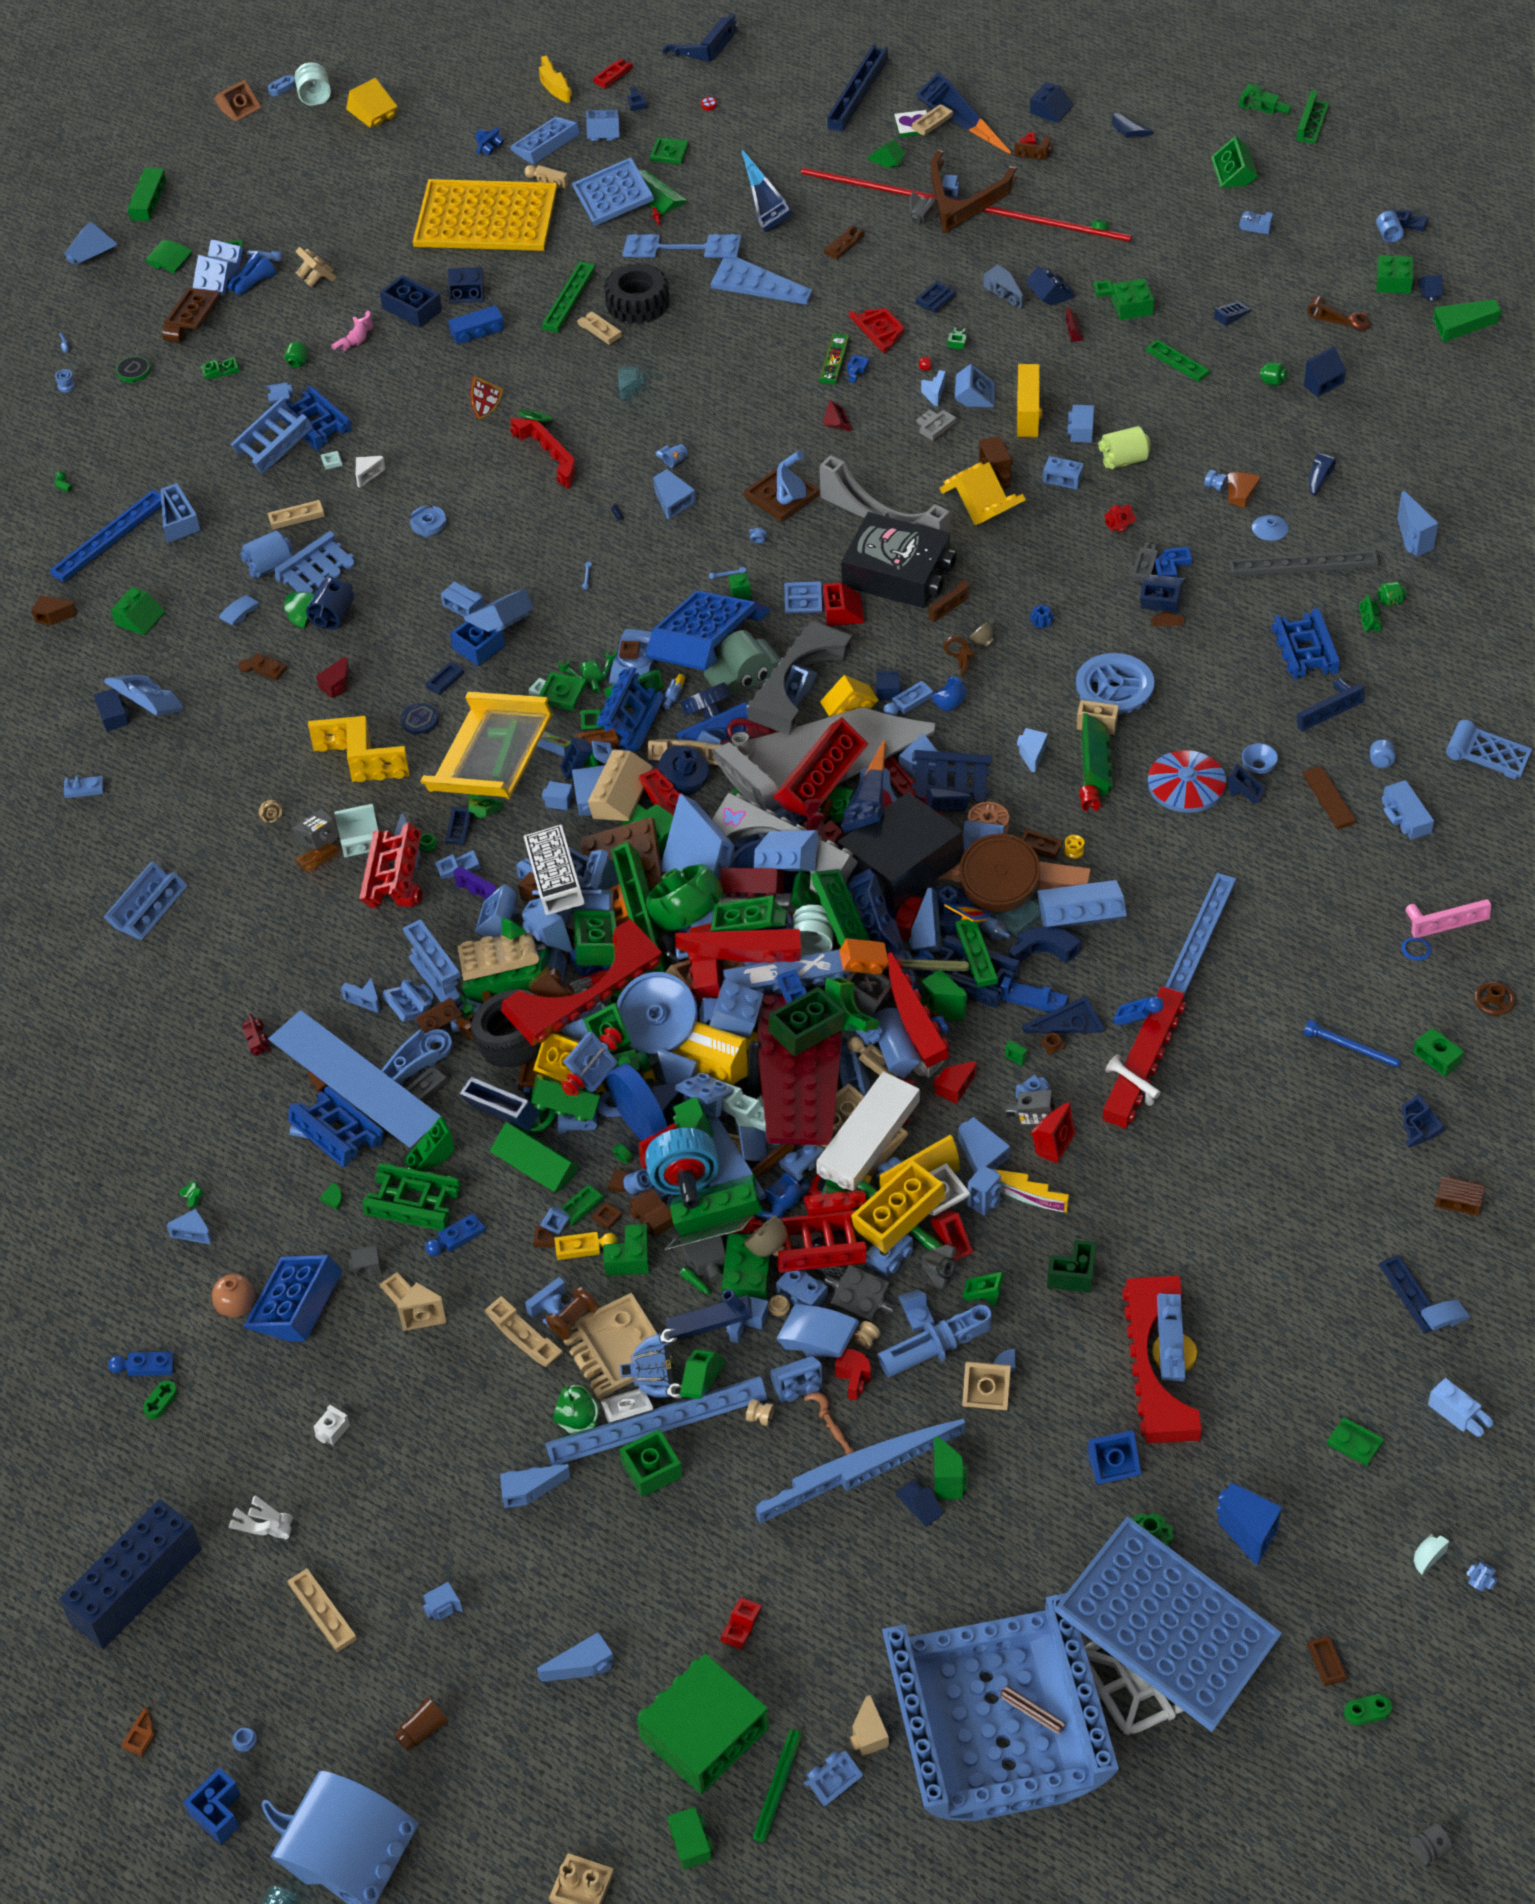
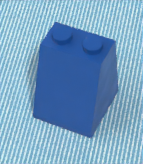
(1248, 1520)

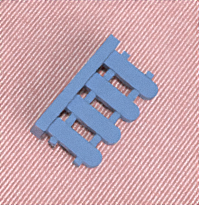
(307, 558)

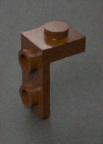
(1034, 151)

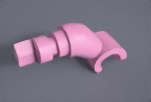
(357, 335)

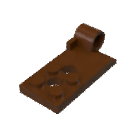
(189, 313)

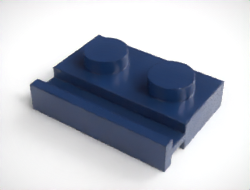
(935, 297)

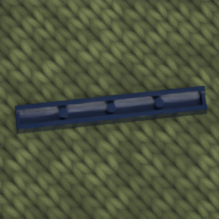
(857, 88)

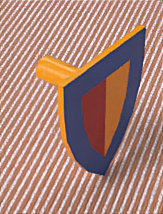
(970, 912)

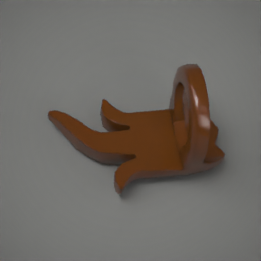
(963, 654)

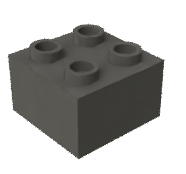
(869, 991)

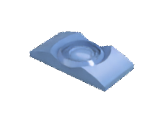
(642, 664)
(146, 693)

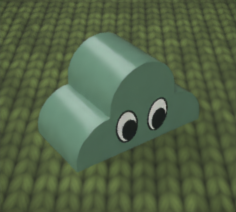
(742, 662)

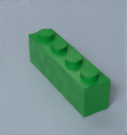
(147, 194)

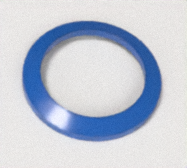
(1415, 957)

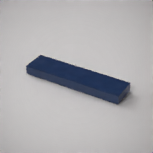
(1407, 1289)

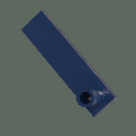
(1346, 699)
(710, 1318)

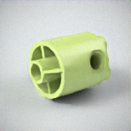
(1124, 447)

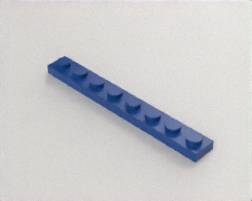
(107, 536)

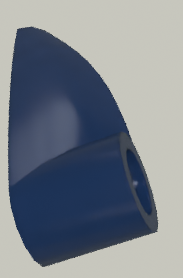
(1321, 470)

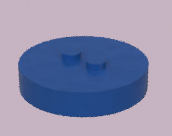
(635, 1102)

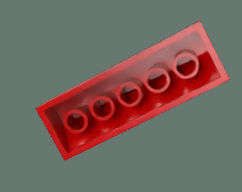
(821, 767)

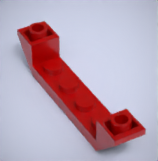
(525, 428)

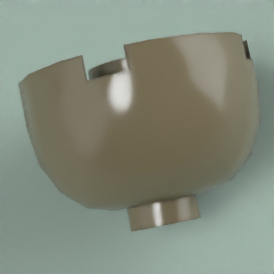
(768, 1238)

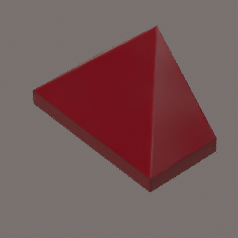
(836, 417)

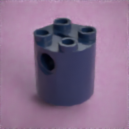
(330, 603)

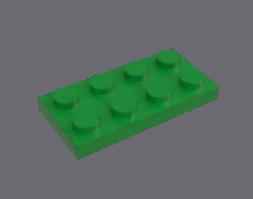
(839, 905)

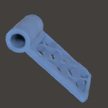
(1463, 743)

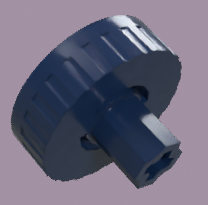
(706, 701)
(686, 762)
(950, 895)

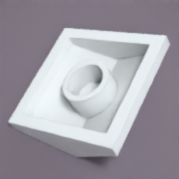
(626, 1405)

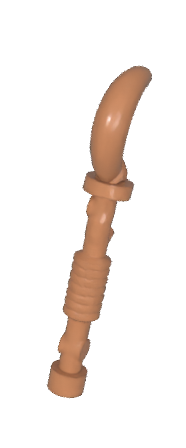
(824, 1413)

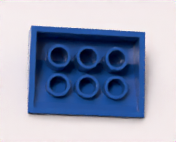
(294, 1297)

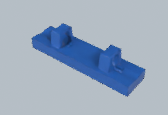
(1032, 997)

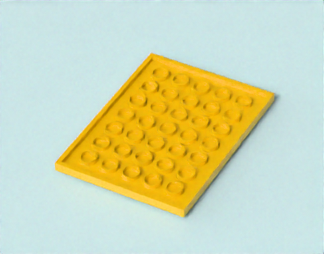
(485, 215)

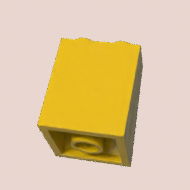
(371, 103)

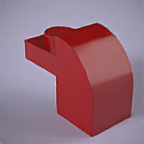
(856, 1367)

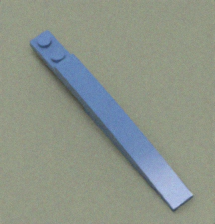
(857, 1467)

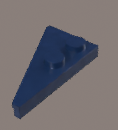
(1071, 1018)

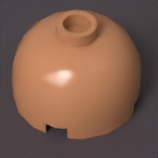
(233, 1295)

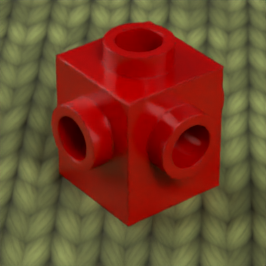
(1119, 517)

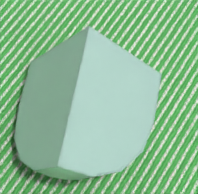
(1429, 1552)

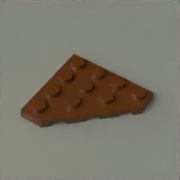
(641, 836)

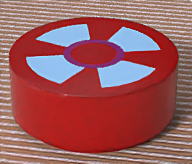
(708, 103)

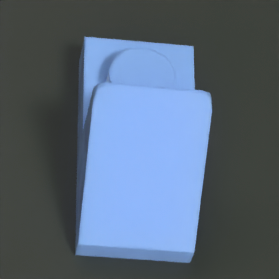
(934, 389)

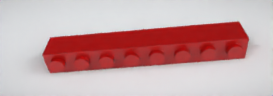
(1144, 1057)

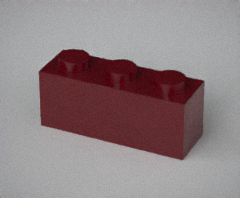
(752, 882)

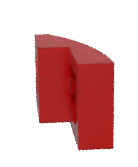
(741, 1623)

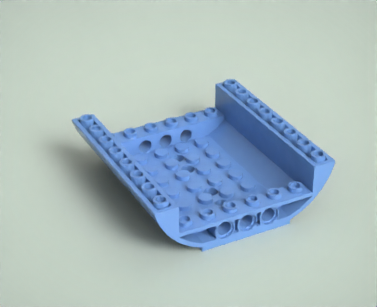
(956, 1730)

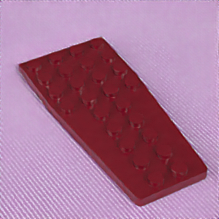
(799, 1088)

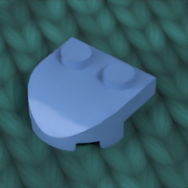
(409, 1000)

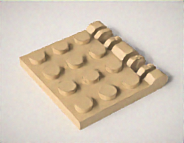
(496, 955)
(608, 1341)

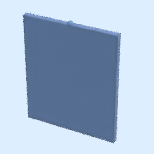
(752, 1143)

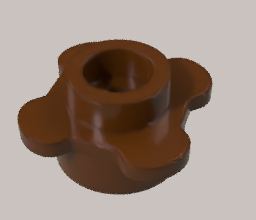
(1052, 1038)

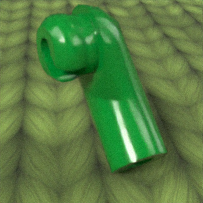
(60, 482)

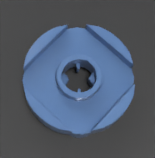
(431, 527)

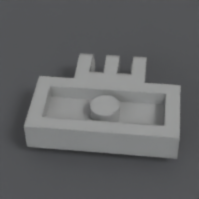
(935, 424)

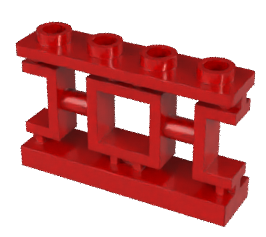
(378, 865)

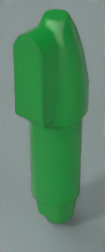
(691, 1277)

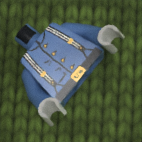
(652, 1367)

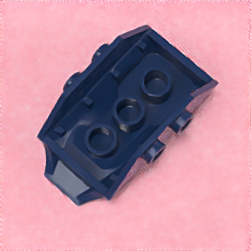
(873, 911)

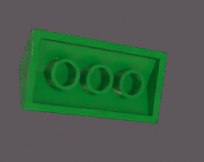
(664, 197)

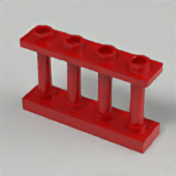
(823, 1256)

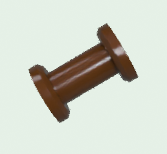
(582, 1303)

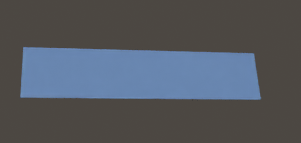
(355, 1078)

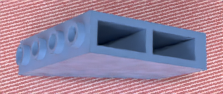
(695, 840)

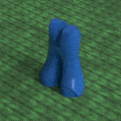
(252, 272)

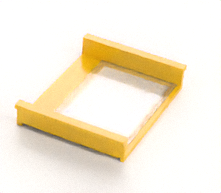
(492, 745)

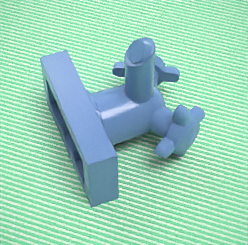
(547, 1299)

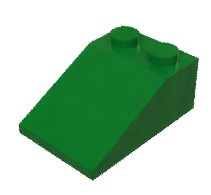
(594, 937)

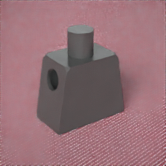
(706, 1257)

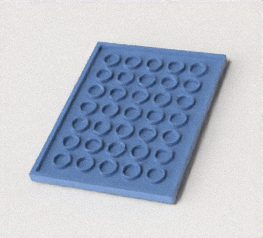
(1168, 1623)

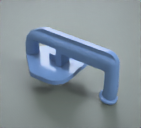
(788, 481)

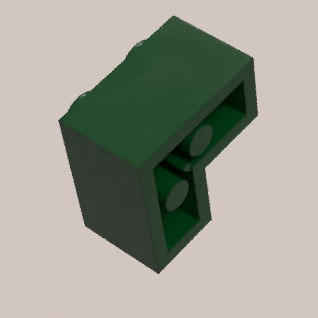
(1073, 1272)

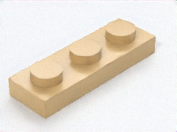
(932, 119)
(295, 514)

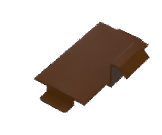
(1167, 619)

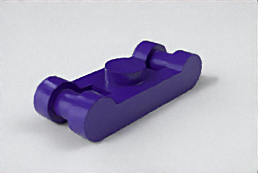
(473, 883)

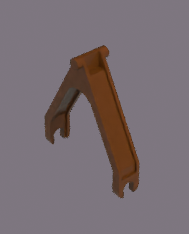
(954, 211)

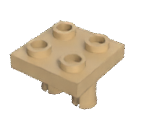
(315, 263)
(581, 1882)

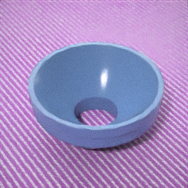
(1261, 753)

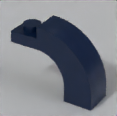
(1048, 940)

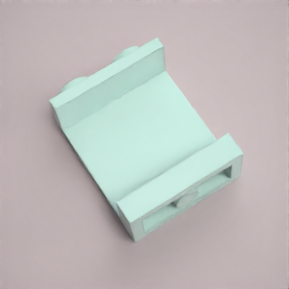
(356, 829)

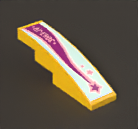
(1033, 1193)

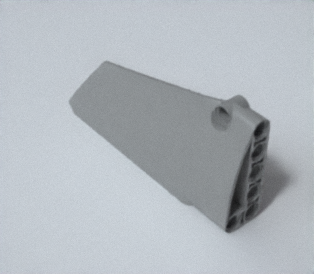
(764, 763)

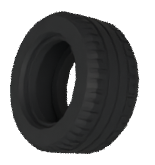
(504, 1050)

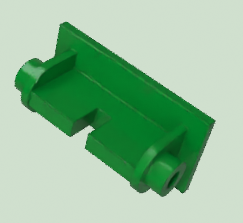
(1370, 613)

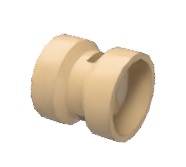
(759, 1412)

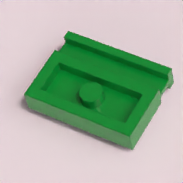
(1355, 1441)

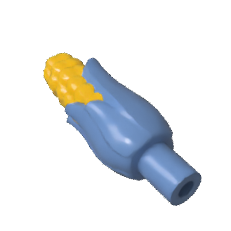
(674, 691)

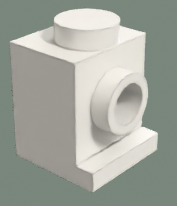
(331, 1433)

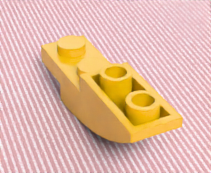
(554, 81)

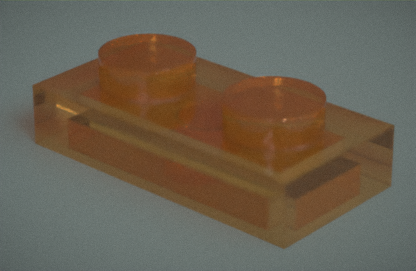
(315, 856)

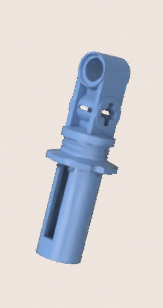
(935, 1340)

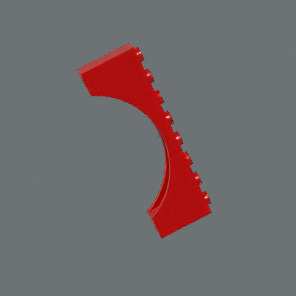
(540, 1016)
(1162, 1414)

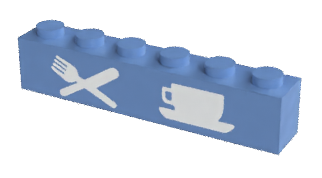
(811, 970)

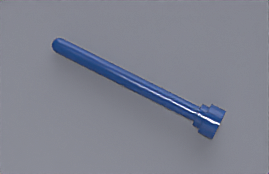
(1313, 1029)

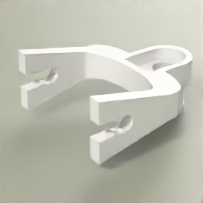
(277, 1524)

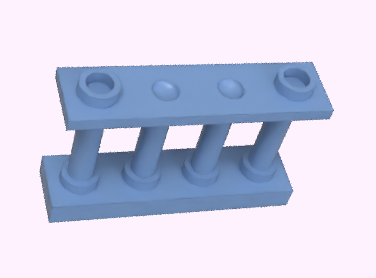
(284, 442)

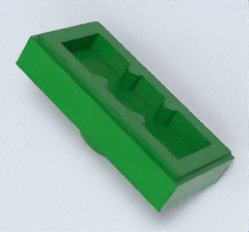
(582, 1204)

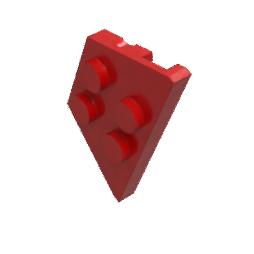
(879, 326)

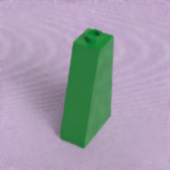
(1465, 318)

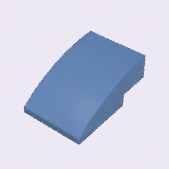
(817, 1331)

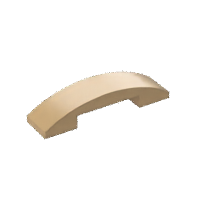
(658, 747)
(521, 1333)

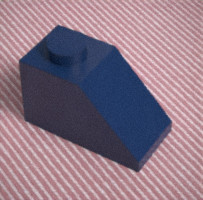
(1431, 287)

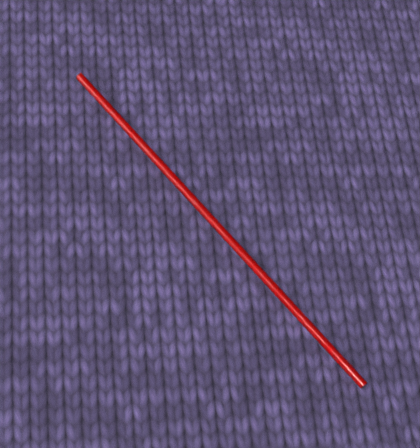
(1105, 233)

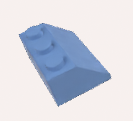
(787, 851)

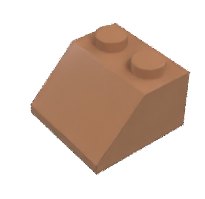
(237, 101)

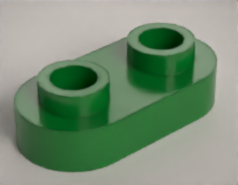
(1368, 1708)

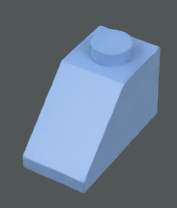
(1032, 747)

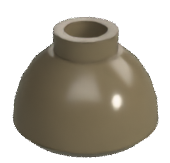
(983, 635)

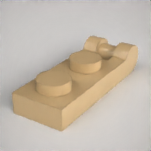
(600, 328)

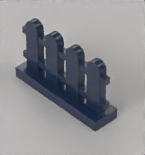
(960, 772)

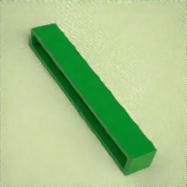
(635, 892)

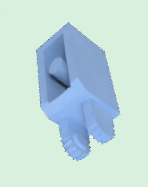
(1458, 1408)

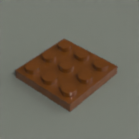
(765, 496)

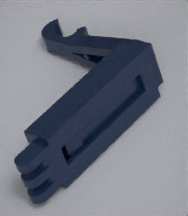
(711, 44)

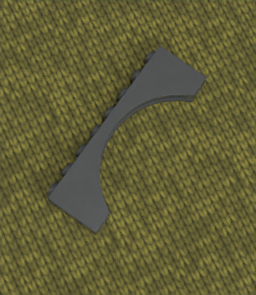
(771, 704)

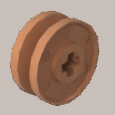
(990, 813)

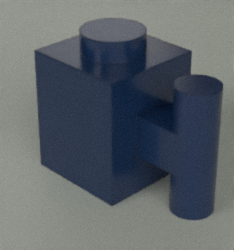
(888, 685)

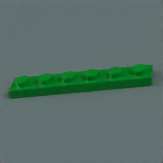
(568, 297)

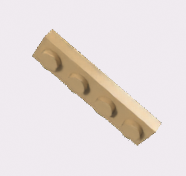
(322, 1610)

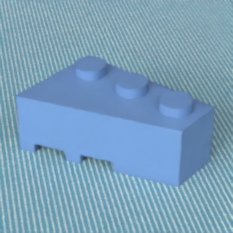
(177, 514)

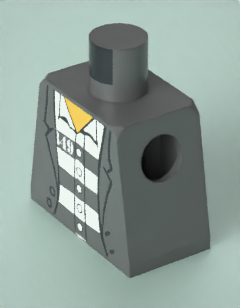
(315, 830)
(1032, 1107)

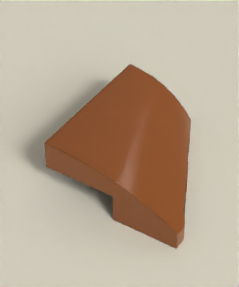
(1241, 487)

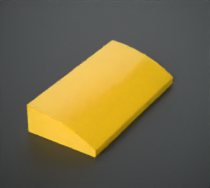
(929, 1159)

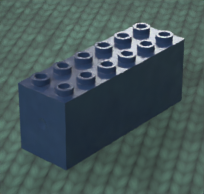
(130, 1574)

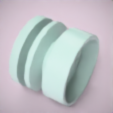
(312, 84)
(815, 929)

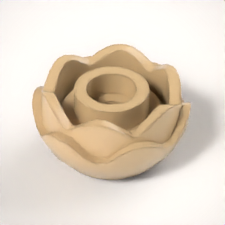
(276, 811)

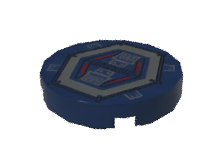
(419, 718)

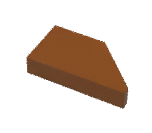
(140, 1735)

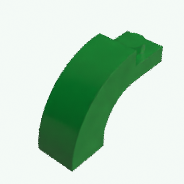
(842, 993)

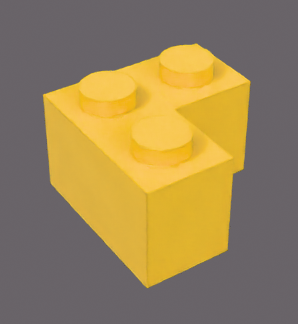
(848, 695)

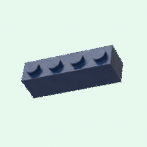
(500, 1103)

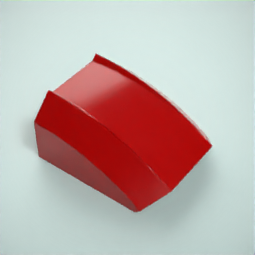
(1054, 1133)

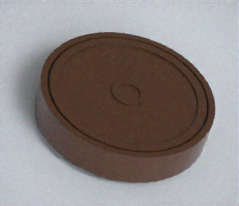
(999, 872)

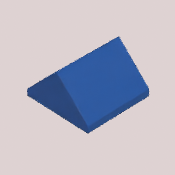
(1114, 1457)

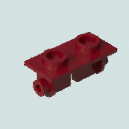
(254, 1029)

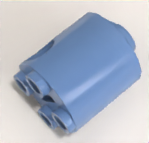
(266, 553)

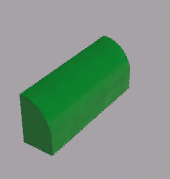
(534, 1157)

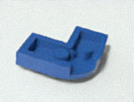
(1172, 557)

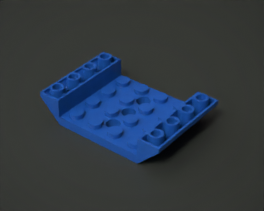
(698, 626)

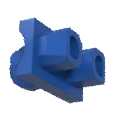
(486, 138)

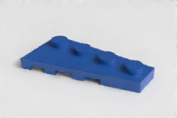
(716, 725)

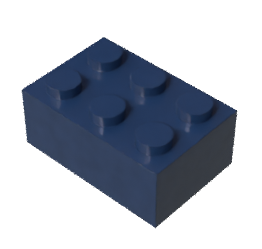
(410, 300)

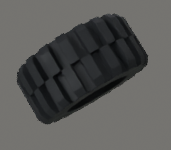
(640, 306)

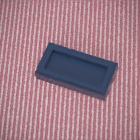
(444, 678)

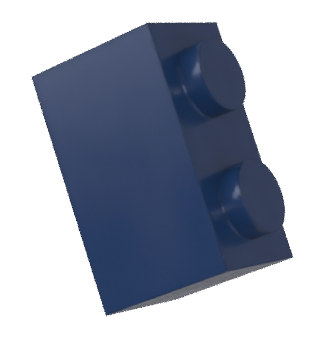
(111, 709)

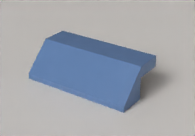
(145, 901)

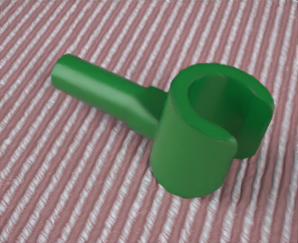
(467, 1009)

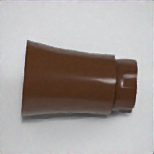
(420, 1725)

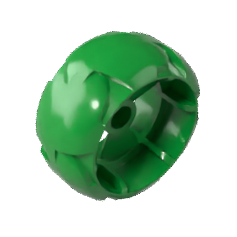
(684, 897)

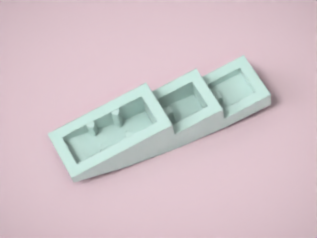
(744, 1108)

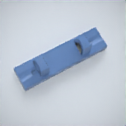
(1171, 1337)

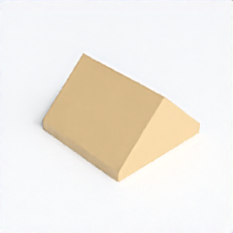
(420, 1308)
(986, 1385)

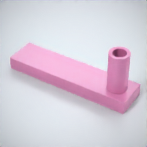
(1448, 918)

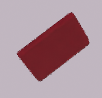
(1073, 326)

